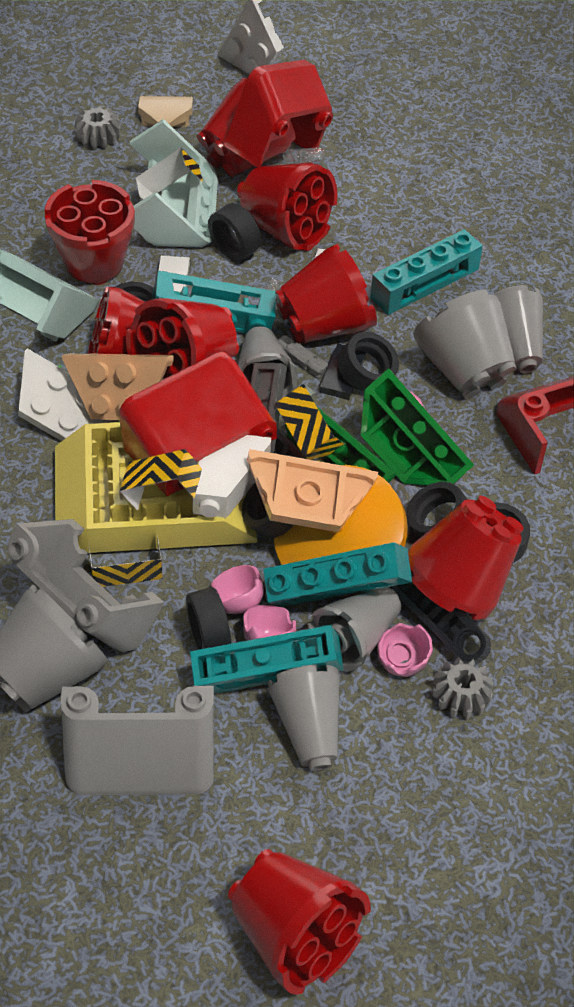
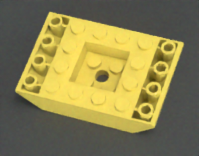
(88, 487)

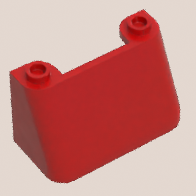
(195, 412)

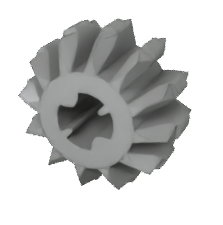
(97, 127)
(474, 695)

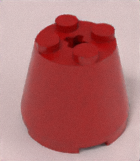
(217, 128)
(290, 202)
(91, 229)
(326, 299)
(113, 318)
(181, 329)
(466, 557)
(298, 918)

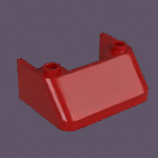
(271, 100)
(523, 409)

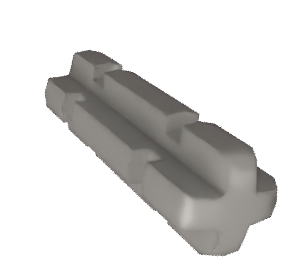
(303, 357)

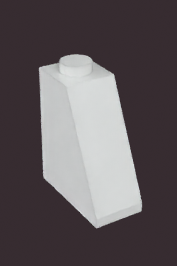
(226, 477)

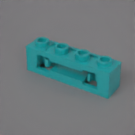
(425, 271)
(223, 294)
(338, 575)
(264, 658)

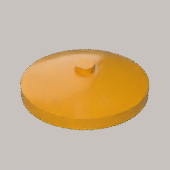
(374, 522)

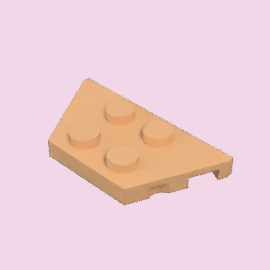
(110, 379)
(308, 490)

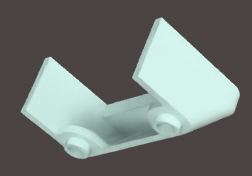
(185, 206)
(43, 297)

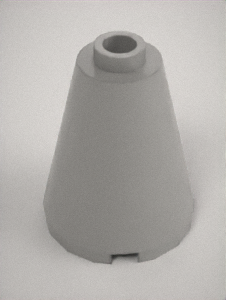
(524, 324)
(263, 347)
(359, 622)
(309, 712)

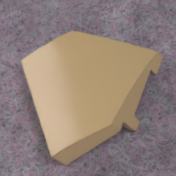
(170, 108)

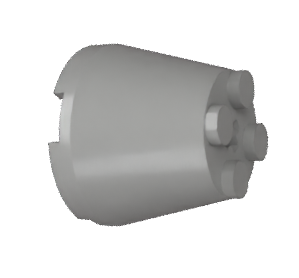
(469, 342)
(43, 651)

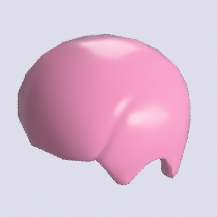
(239, 588)
(267, 621)
(404, 643)

